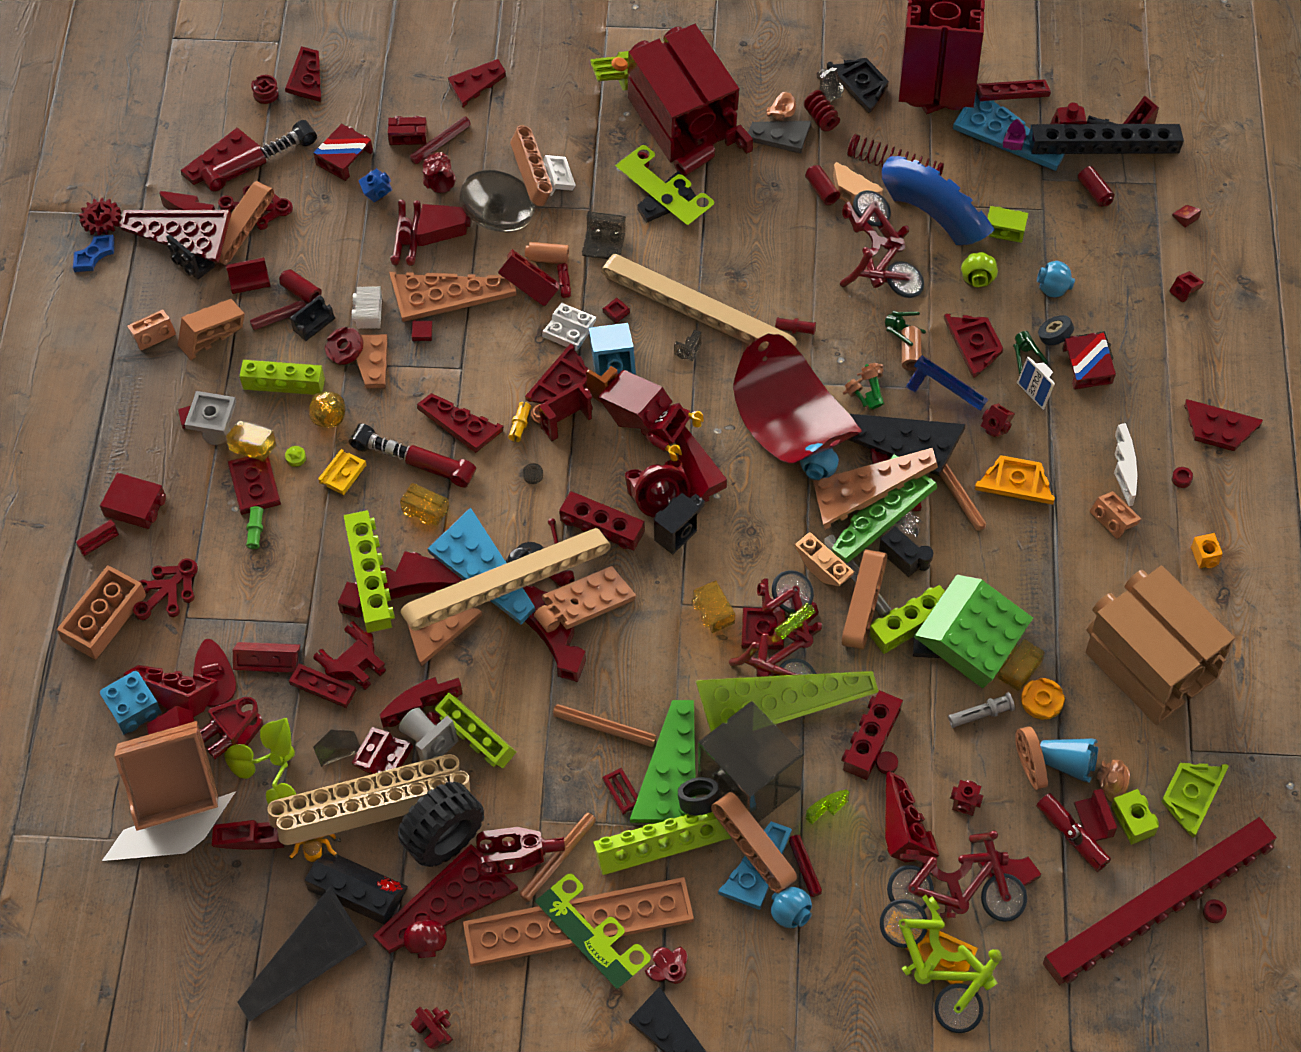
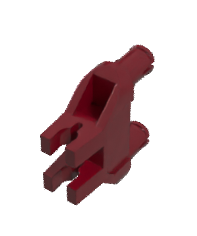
(354, 660)

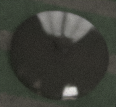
(496, 201)

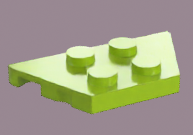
(1192, 793)

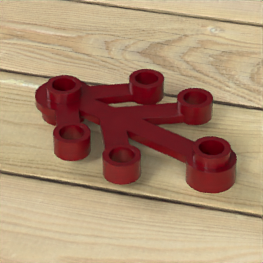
(275, 208)
(169, 587)

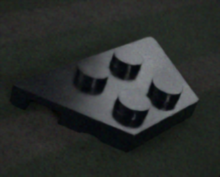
(861, 81)

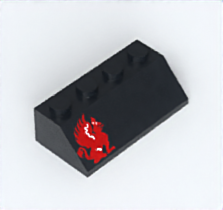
(356, 887)

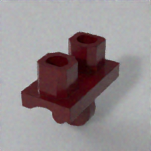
(438, 1033)

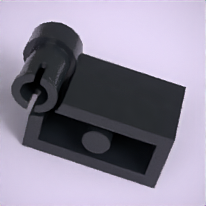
(905, 553)

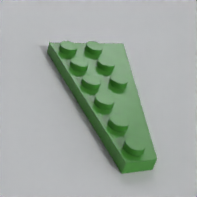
(880, 516)
(669, 767)

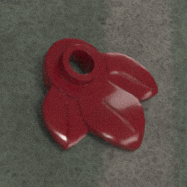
(666, 963)

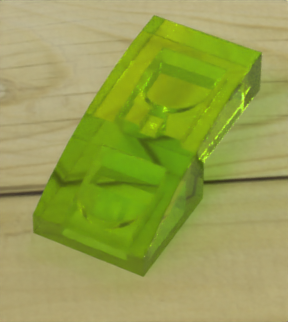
(831, 802)

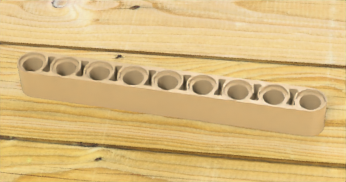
(353, 788)
(359, 810)

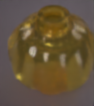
(327, 409)

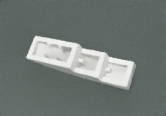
(1126, 466)

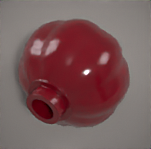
(425, 937)

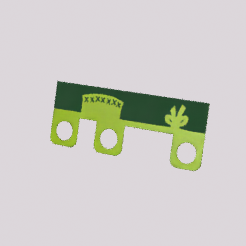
(590, 941)

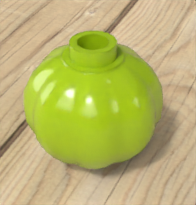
(983, 269)

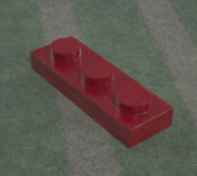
(322, 685)

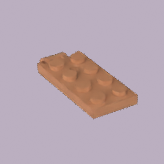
(593, 595)

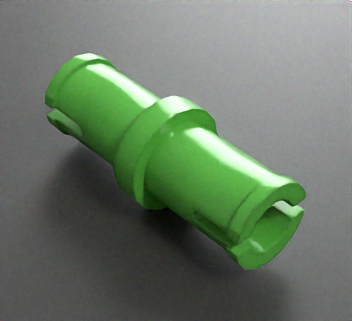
(254, 527)

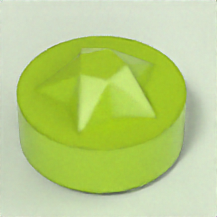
(295, 456)

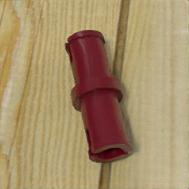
(795, 326)

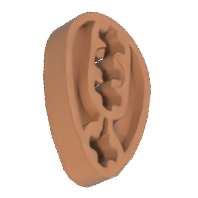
(1031, 757)

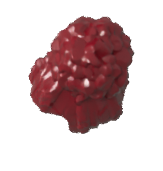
(438, 173)

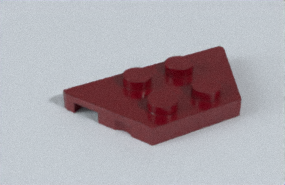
(975, 341)
(562, 375)
(1219, 426)

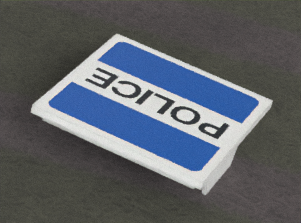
(1036, 382)

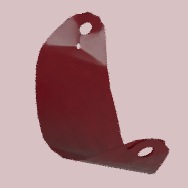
(787, 402)

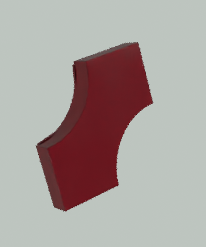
(1020, 868)

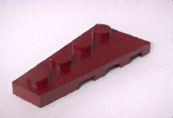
(224, 150)
(460, 423)

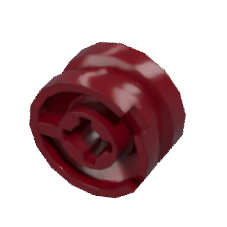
(265, 89)

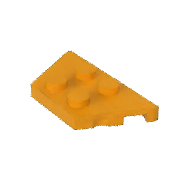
(1017, 479)

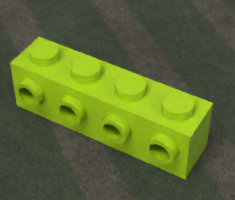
(476, 731)

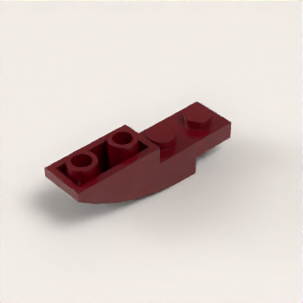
(421, 695)

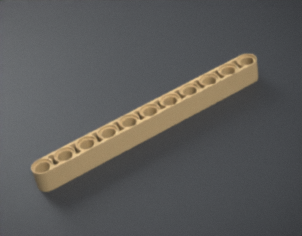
(689, 301)
(504, 579)

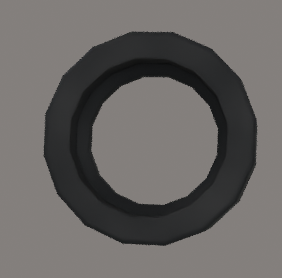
(696, 787)

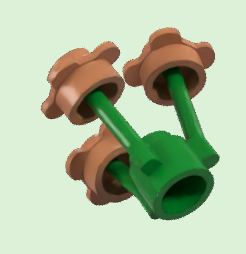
(873, 398)

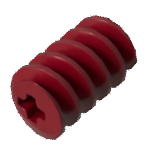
(821, 111)

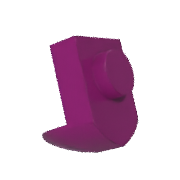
(1015, 136)

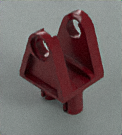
(231, 725)

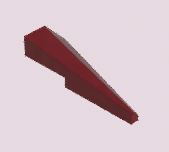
(699, 468)

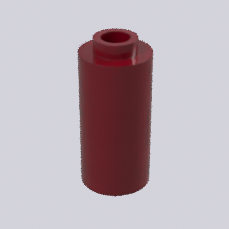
(695, 158)
(822, 184)
(1096, 186)
(299, 286)

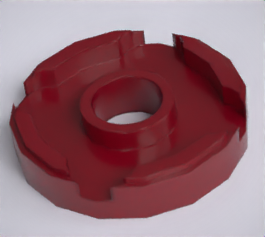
(350, 352)

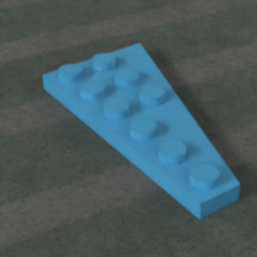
(470, 552)

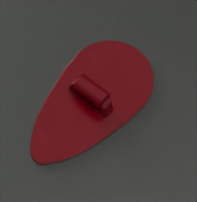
(214, 664)

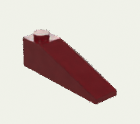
(177, 690)
(904, 823)

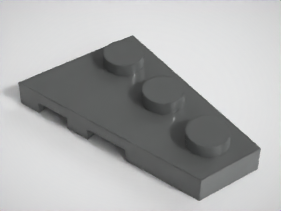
(781, 134)

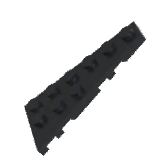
(908, 436)

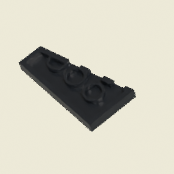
(664, 1026)

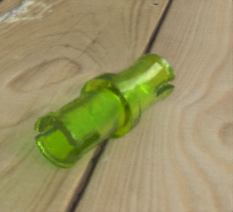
(794, 620)

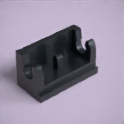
(312, 318)

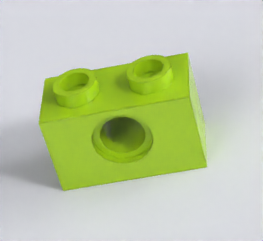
(1134, 828)

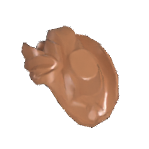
(783, 107)
(1113, 778)

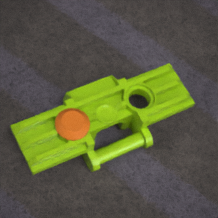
(612, 69)

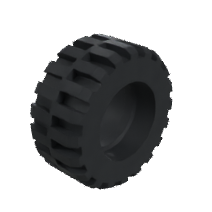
(441, 824)

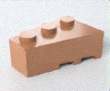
(208, 325)

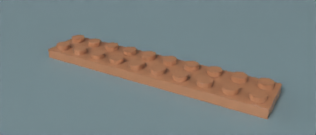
(534, 932)

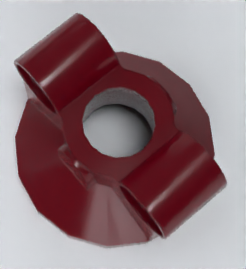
(656, 497)

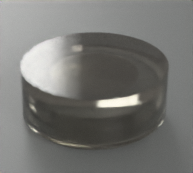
(533, 473)

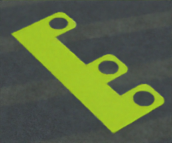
(652, 184)

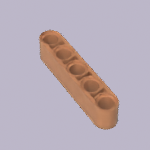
(531, 165)
(244, 218)
(864, 599)
(754, 842)

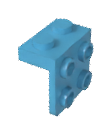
(130, 702)

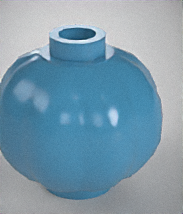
(1055, 279)
(821, 464)
(790, 906)

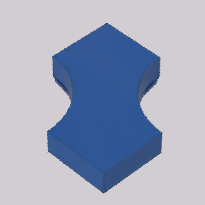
(87, 258)

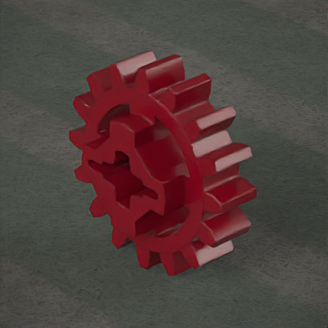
(100, 216)

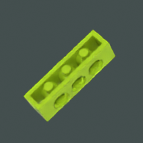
(282, 377)
(888, 638)

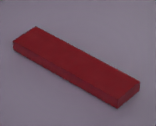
(1012, 90)

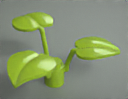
(274, 736)

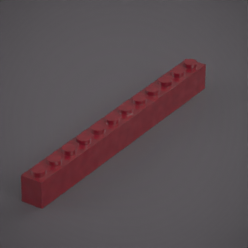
(1159, 901)

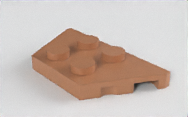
(435, 637)

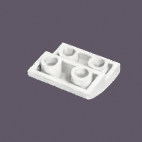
(569, 326)

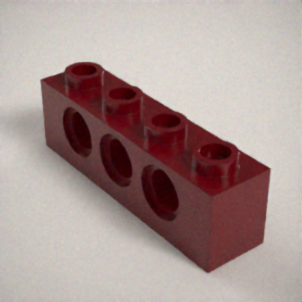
(595, 512)
(862, 764)

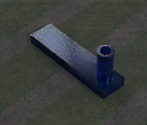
(927, 367)

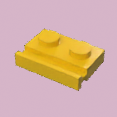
(342, 472)

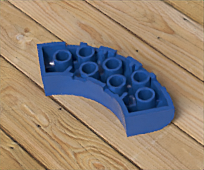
(937, 197)

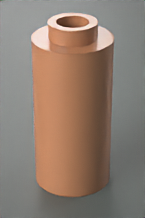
(547, 253)
(911, 354)

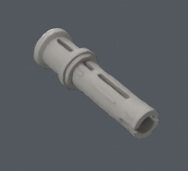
(991, 707)

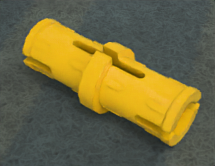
(519, 421)

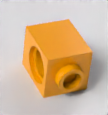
(1210, 544)

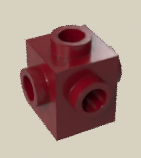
(997, 420)
(966, 797)

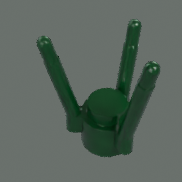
(894, 322)
(1026, 343)

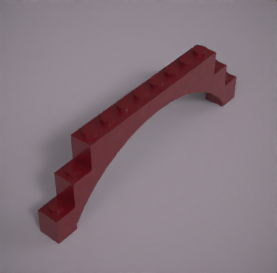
(425, 575)

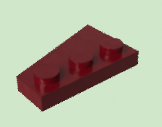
(475, 80)

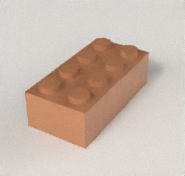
(101, 612)

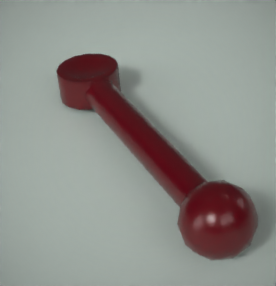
(551, 522)

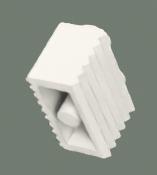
(368, 307)

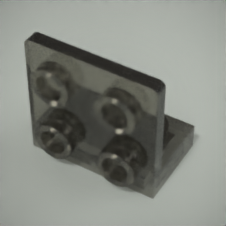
(604, 235)

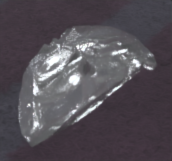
(908, 524)

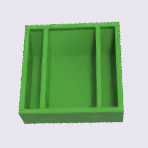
(973, 628)

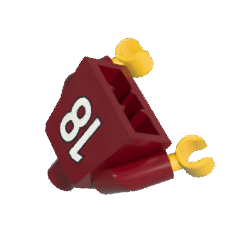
(669, 426)

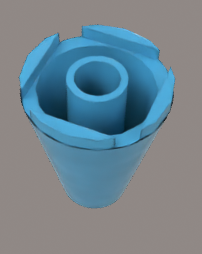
(1071, 756)

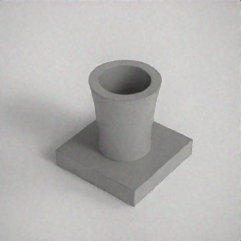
(211, 415)
(431, 739)

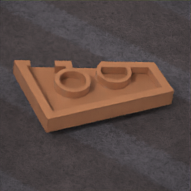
(373, 360)

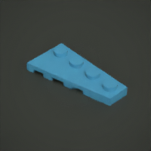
(745, 882)

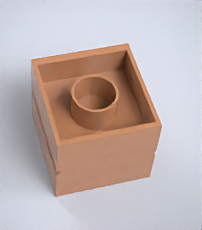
(166, 775)

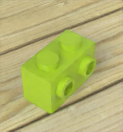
(1007, 223)

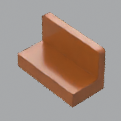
(596, 384)

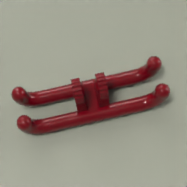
(406, 233)

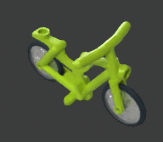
(957, 1005)

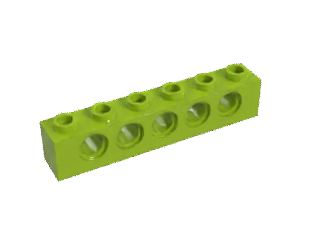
(374, 618)
(654, 847)

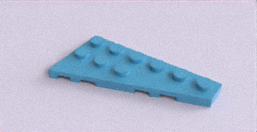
(990, 124)

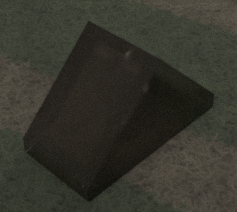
(335, 746)

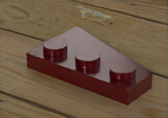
(305, 75)

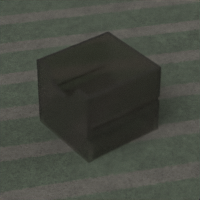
(751, 761)

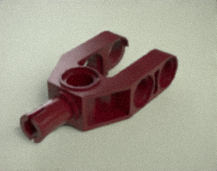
(531, 853)

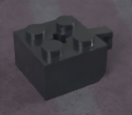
(677, 522)

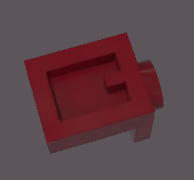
(741, 137)
(1184, 285)

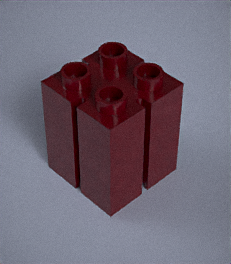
(941, 52)
(682, 91)

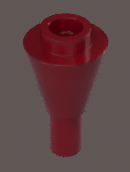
(563, 578)

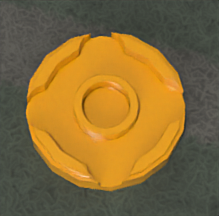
(1042, 698)

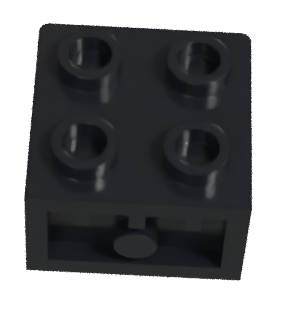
(191, 264)

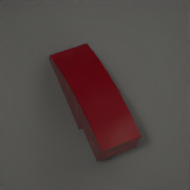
(179, 201)
(246, 836)

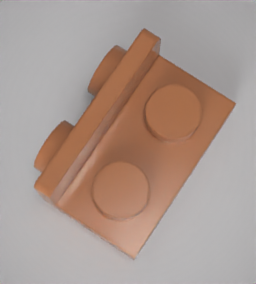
(152, 329)
(1114, 514)

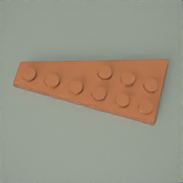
(440, 293)
(866, 485)

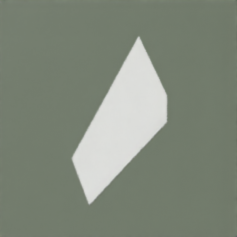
(169, 837)

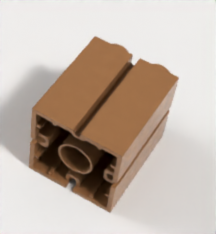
(1157, 643)

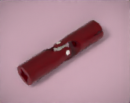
(1064, 822)

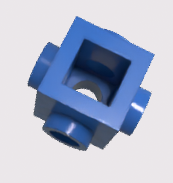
(375, 185)

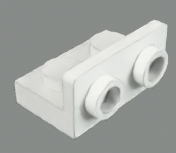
(558, 173)

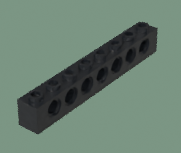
(1105, 138)

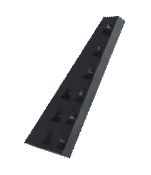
(313, 948)

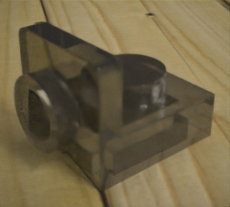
(690, 348)

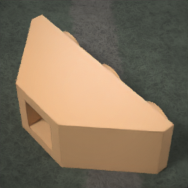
(851, 183)
(822, 561)

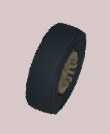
(1056, 330)

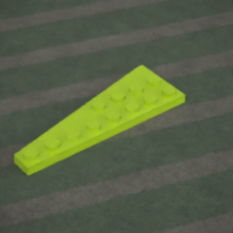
(782, 696)

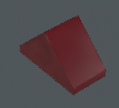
(1144, 113)

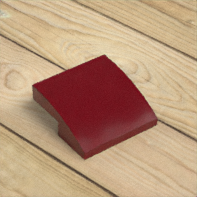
(381, 752)

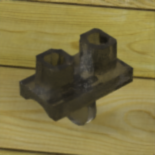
(830, 83)

